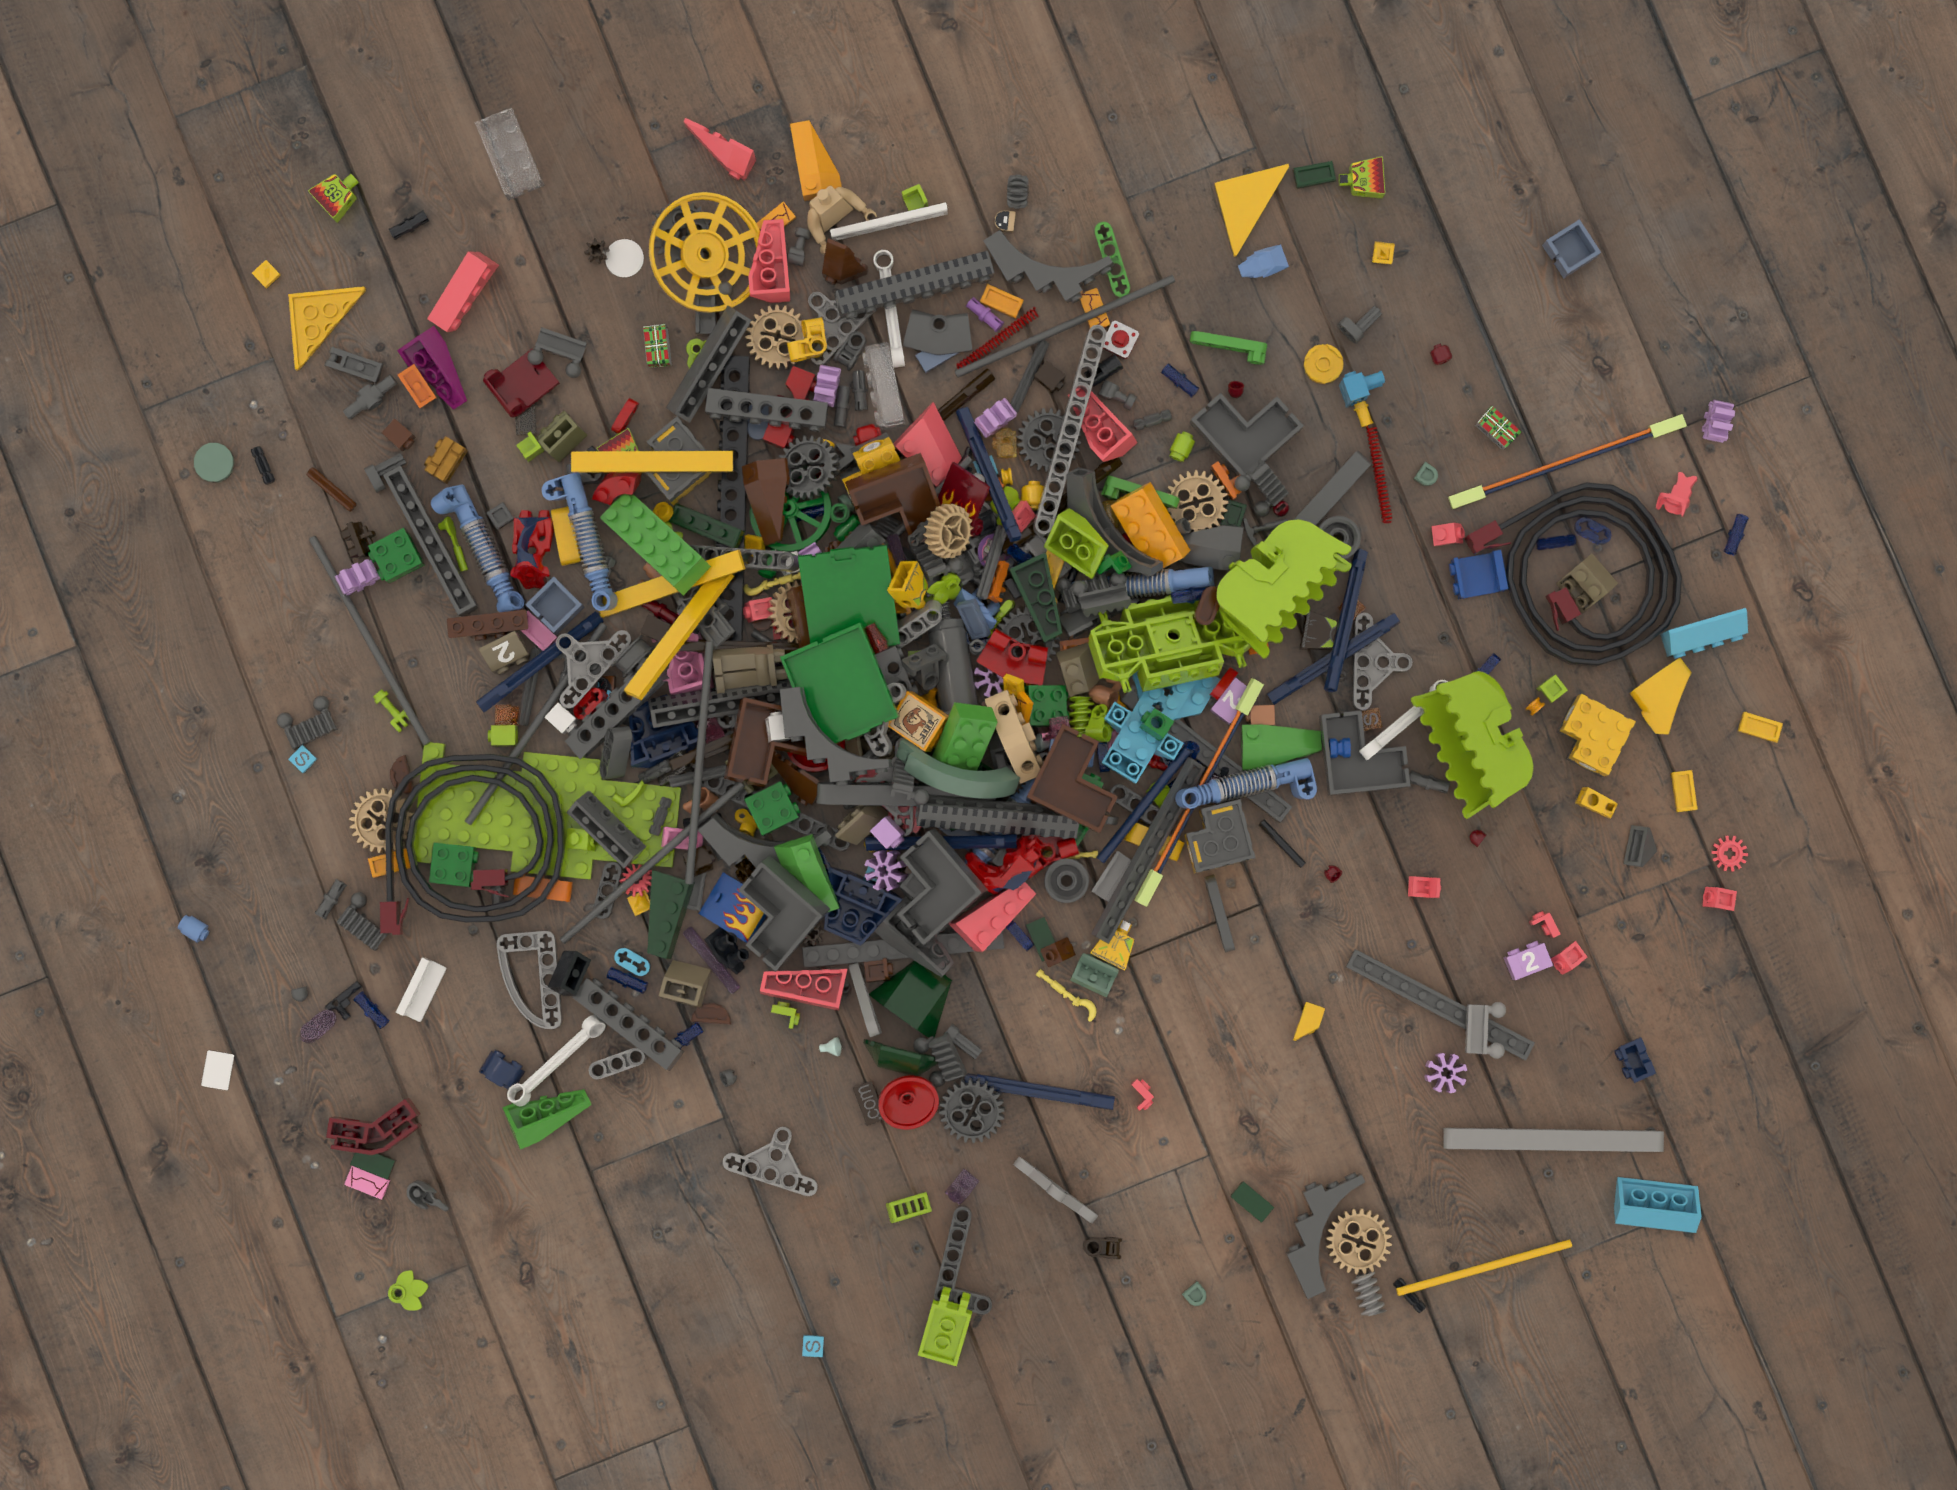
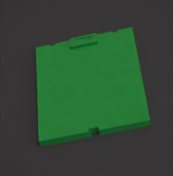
(847, 590)
(842, 684)

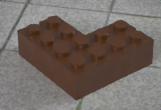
(895, 488)
(750, 750)
(1061, 784)

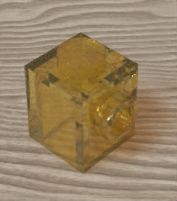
(1005, 443)

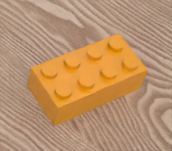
(1150, 525)

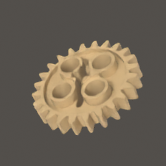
(772, 354)
(1192, 484)
(779, 609)
(372, 836)
(1352, 1257)

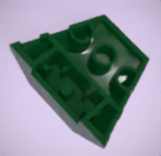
(915, 997)
(899, 1059)

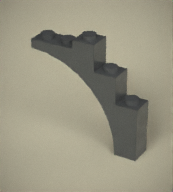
(1067, 279)
(1085, 501)
(800, 723)
(733, 844)
(1321, 1203)

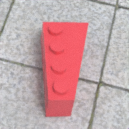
(462, 290)
(991, 916)
(811, 987)

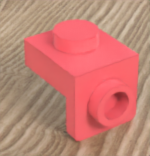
(1448, 534)
(1424, 887)
(1142, 1087)

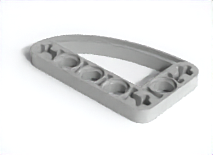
(543, 971)

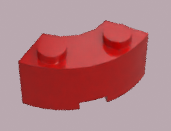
(616, 484)

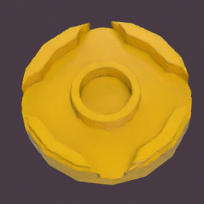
(1323, 364)

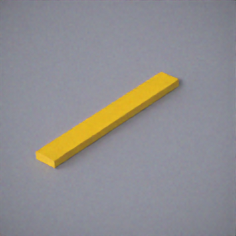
(651, 461)
(660, 587)
(676, 637)

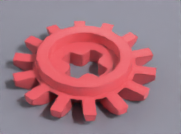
(1735, 847)
(643, 884)

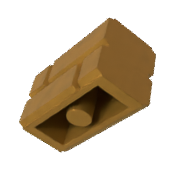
(445, 459)

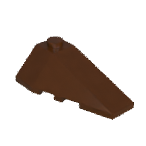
(841, 264)
(798, 780)

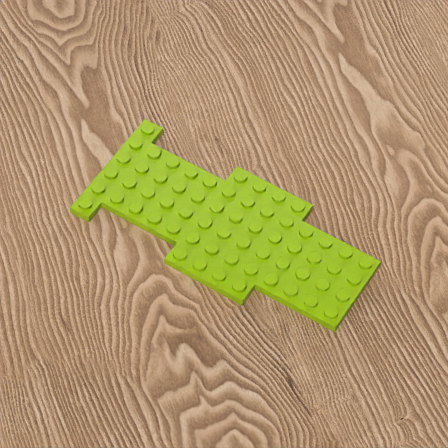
(509, 827)

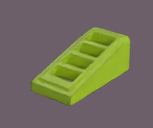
(892, 1214)

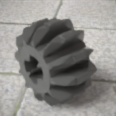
(1017, 191)

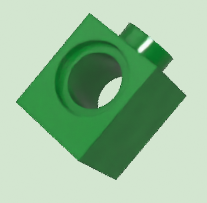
(1164, 724)

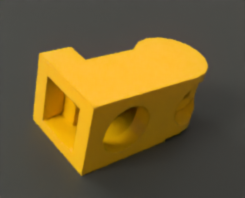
(1596, 802)

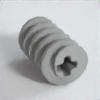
(1368, 1294)

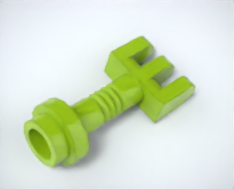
(1004, 609)
(398, 717)

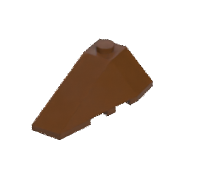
(765, 488)
(798, 613)

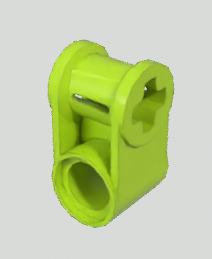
(1097, 726)

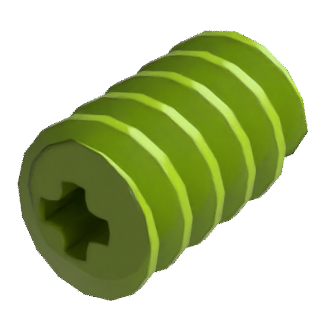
(1080, 713)

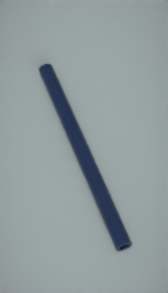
(1143, 805)

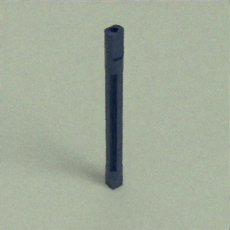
(988, 471)
(1345, 620)
(537, 663)
(1321, 665)
(999, 841)
(1045, 1091)

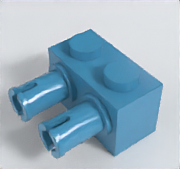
(1356, 386)

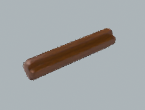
(331, 489)

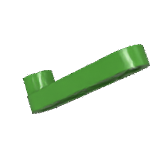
(1116, 258)
(1255, 349)
(1114, 486)

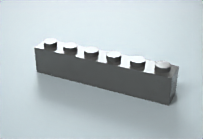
(708, 364)

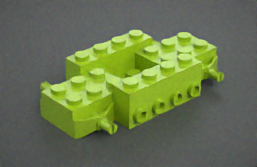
(1143, 645)

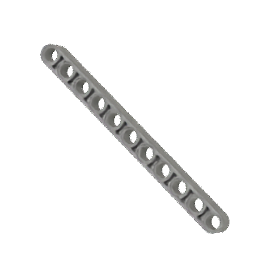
(1073, 421)
(1553, 1139)

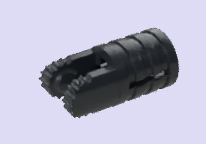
(1107, 368)

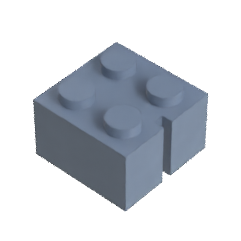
(1571, 248)
(554, 605)

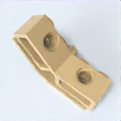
(1015, 737)

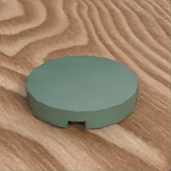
(214, 462)

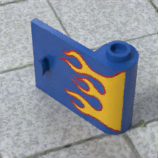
(733, 910)

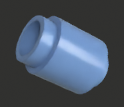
(193, 928)

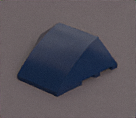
(658, 744)
(860, 906)

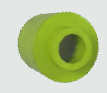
(1182, 446)

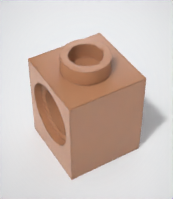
(1261, 715)

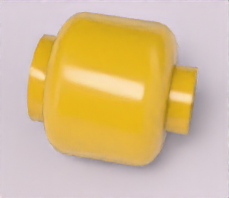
(1032, 494)

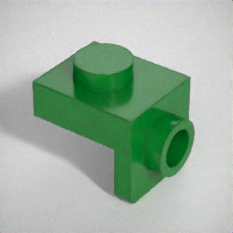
(1116, 561)

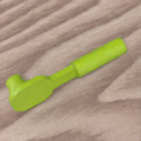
(447, 524)

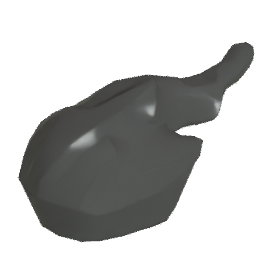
(421, 1193)

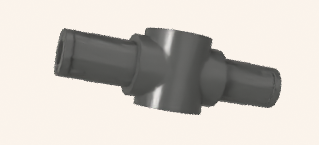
(370, 397)

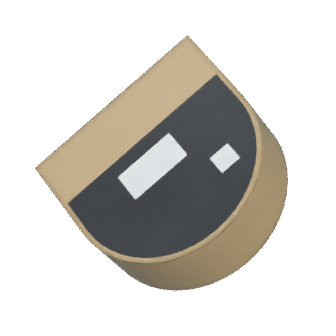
(1005, 221)

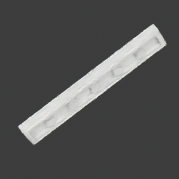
(889, 221)

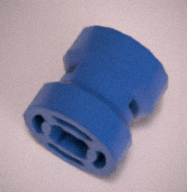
(1340, 747)

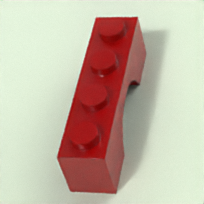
(800, 384)

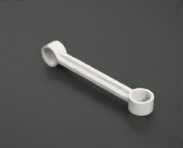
(891, 316)
(1395, 728)
(591, 1028)

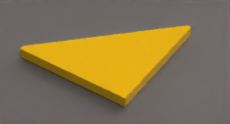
(1244, 200)
(315, 316)

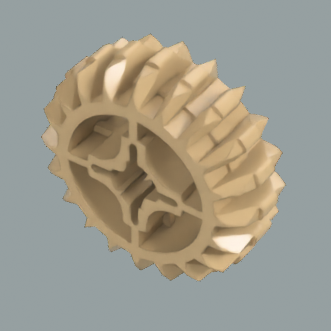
(948, 531)

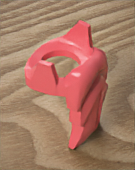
(1678, 499)

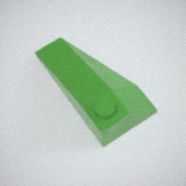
(1276, 745)
(805, 863)
(544, 1116)

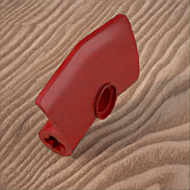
(999, 658)
(1058, 846)

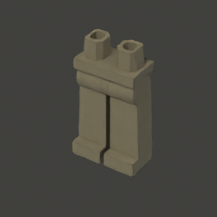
(747, 667)

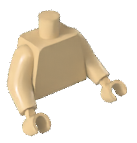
(829, 208)

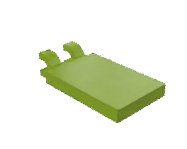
(946, 1329)

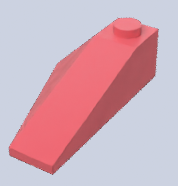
(731, 155)
(769, 268)
(1103, 430)

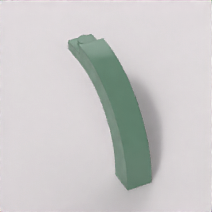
(956, 780)

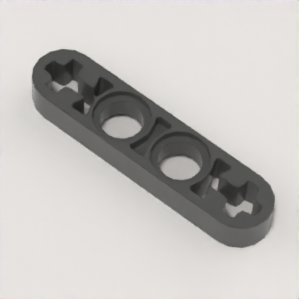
(1219, 913)

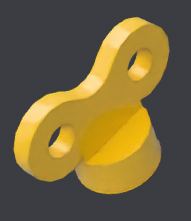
(748, 823)

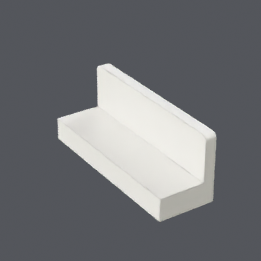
(421, 989)

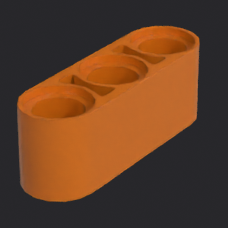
(560, 892)

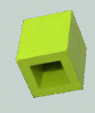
(503, 735)

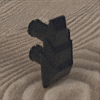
(726, 951)

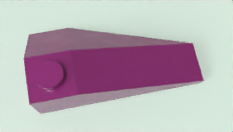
(435, 364)

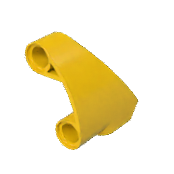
(1661, 695)

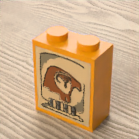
(919, 721)

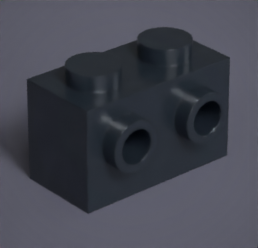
(569, 973)

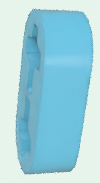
(635, 958)

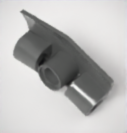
(952, 338)

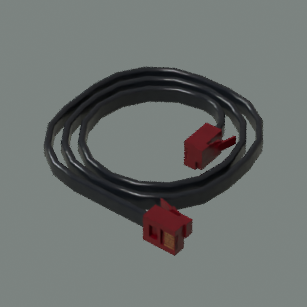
(1561, 601)
(390, 912)

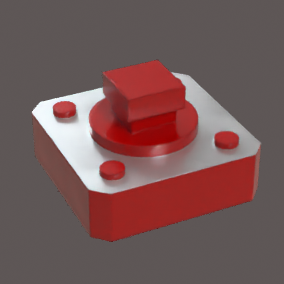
(1120, 339)

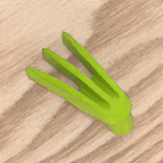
(621, 801)

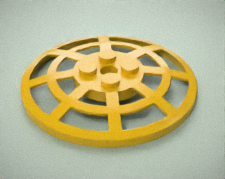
(706, 240)

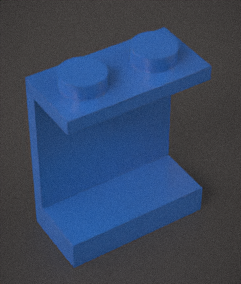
(1478, 575)

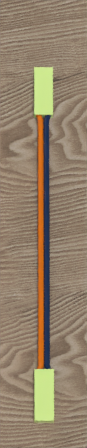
(1477, 493)
(1243, 708)

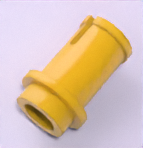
(1363, 414)

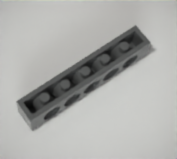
(717, 397)
(895, 655)
(577, 736)
(585, 997)

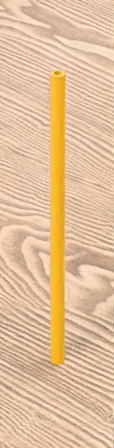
(1484, 1267)

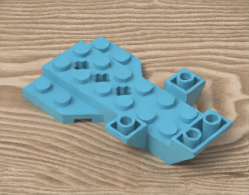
(1136, 747)

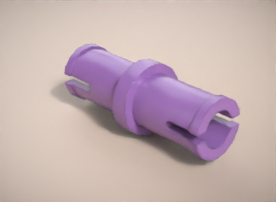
(984, 314)

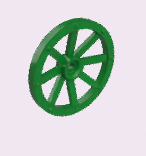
(795, 513)

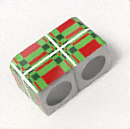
(657, 346)
(1497, 428)

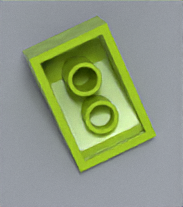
(1076, 542)

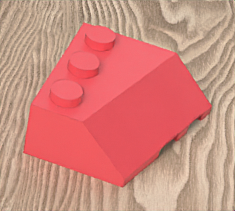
(931, 439)

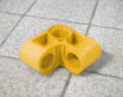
(813, 332)

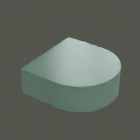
(1426, 475)
(1195, 1294)

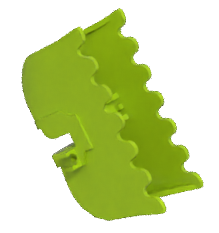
(1279, 582)
(1466, 725)

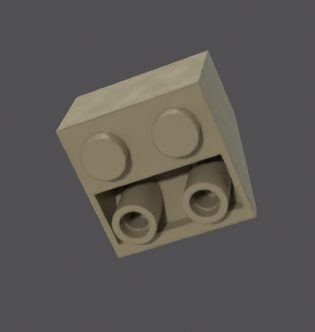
(1587, 582)
(857, 824)
(685, 984)

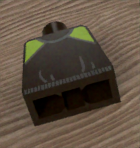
(1318, 632)

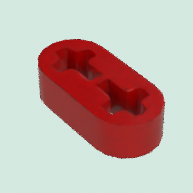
(625, 416)
(1224, 683)
(589, 702)

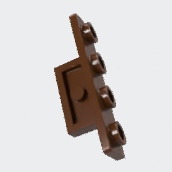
(487, 625)

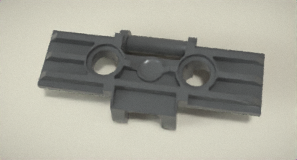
(970, 561)
(719, 629)

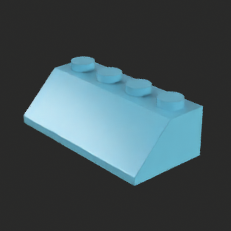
(1705, 632)
(1657, 1205)

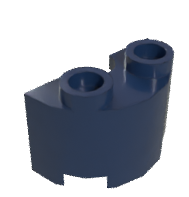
(1635, 1060)
(500, 1070)

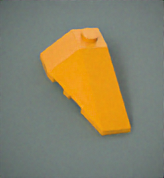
(813, 161)

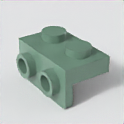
(1094, 974)

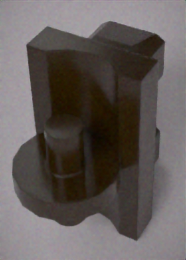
(361, 538)

